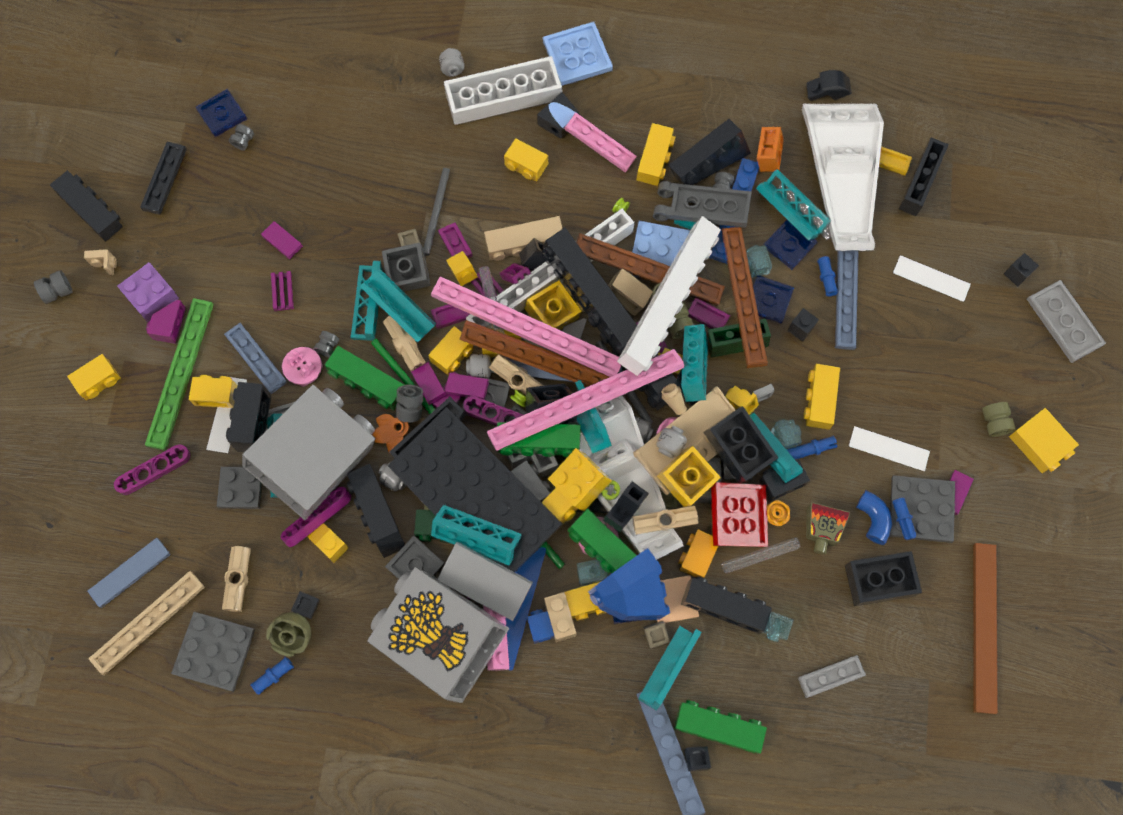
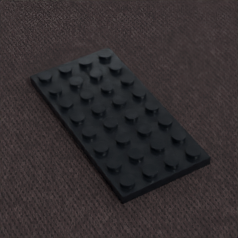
(458, 471)

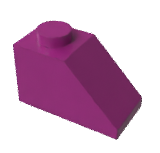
(167, 322)

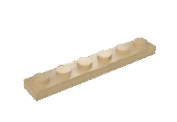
(146, 623)

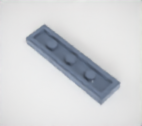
(255, 358)
(128, 572)

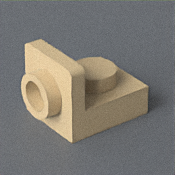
(101, 258)

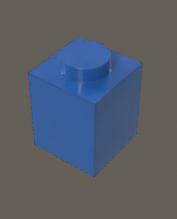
(540, 626)

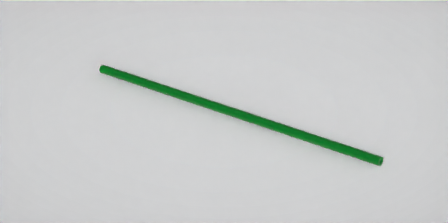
(430, 408)

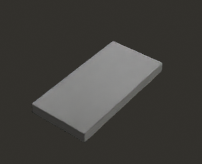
(1066, 321)
(485, 581)

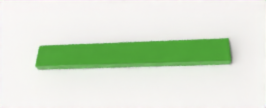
(179, 375)

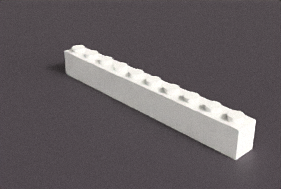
(515, 297)
(668, 297)

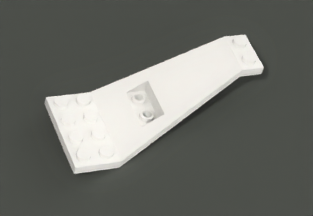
(847, 159)
(624, 468)

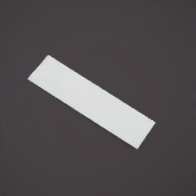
(931, 278)
(222, 421)
(889, 448)

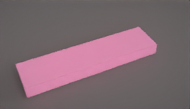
(600, 142)

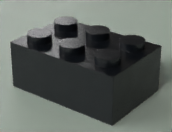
(248, 415)
(740, 445)
(883, 578)

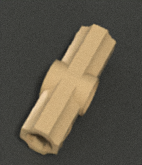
(404, 344)
(507, 370)
(651, 522)
(235, 592)

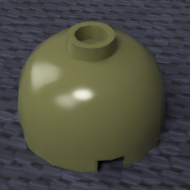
(289, 633)

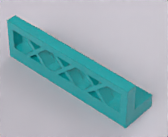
(788, 210)
(398, 305)
(372, 311)
(592, 427)
(785, 465)
(472, 537)
(668, 667)

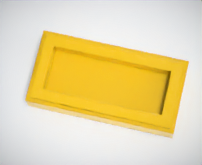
(894, 161)

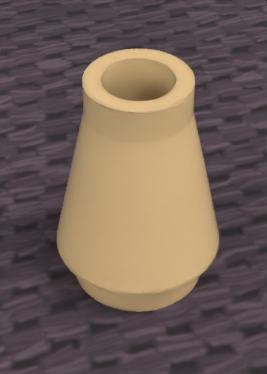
(673, 397)

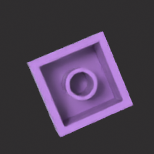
(147, 291)

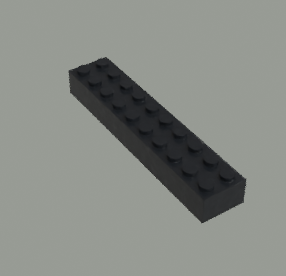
(598, 302)

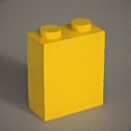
(1044, 441)

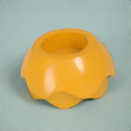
(783, 510)

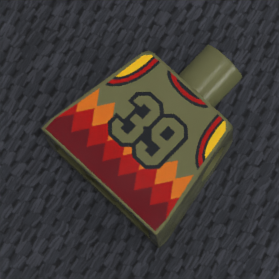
(825, 526)

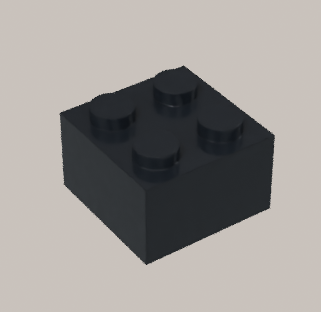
(543, 395)

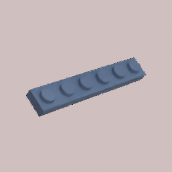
(673, 759)

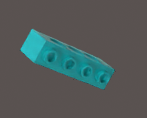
(695, 363)

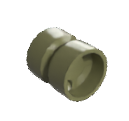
(682, 319)
(998, 419)

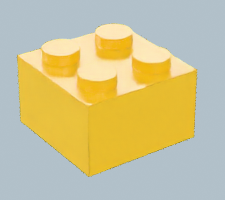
(553, 306)
(688, 476)
(579, 479)

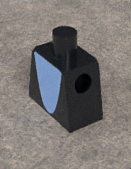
(557, 115)

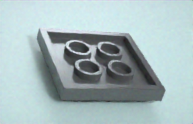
(929, 503)
(213, 651)

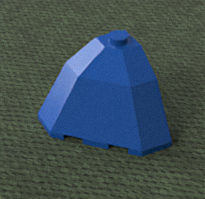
(633, 590)

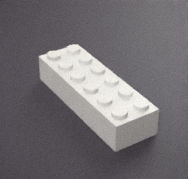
(502, 90)

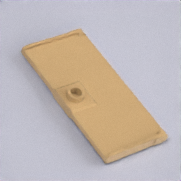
(693, 423)

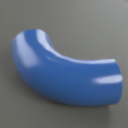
(880, 517)

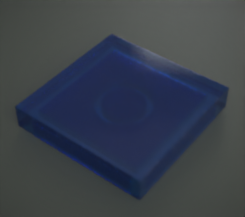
(221, 113)
(789, 245)
(772, 298)

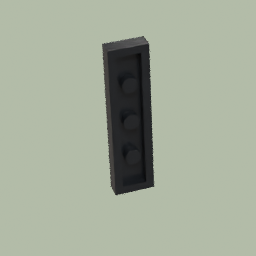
(163, 178)

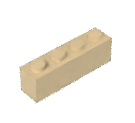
(513, 239)

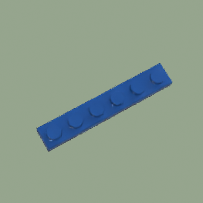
(744, 181)

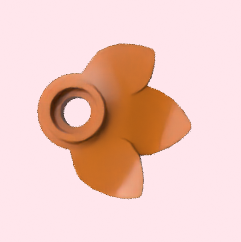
(387, 431)

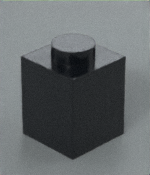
(532, 255)
(1021, 269)
(803, 324)

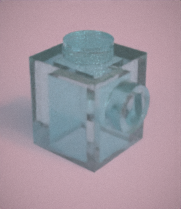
(758, 261)
(787, 433)
(590, 572)
(778, 627)

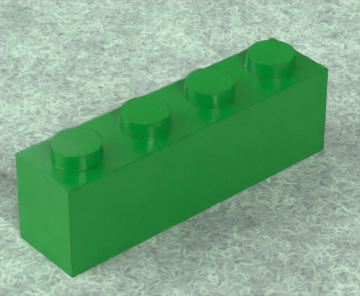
(364, 377)
(555, 440)
(600, 542)
(720, 728)

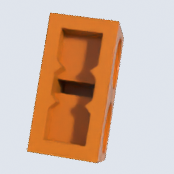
(770, 149)

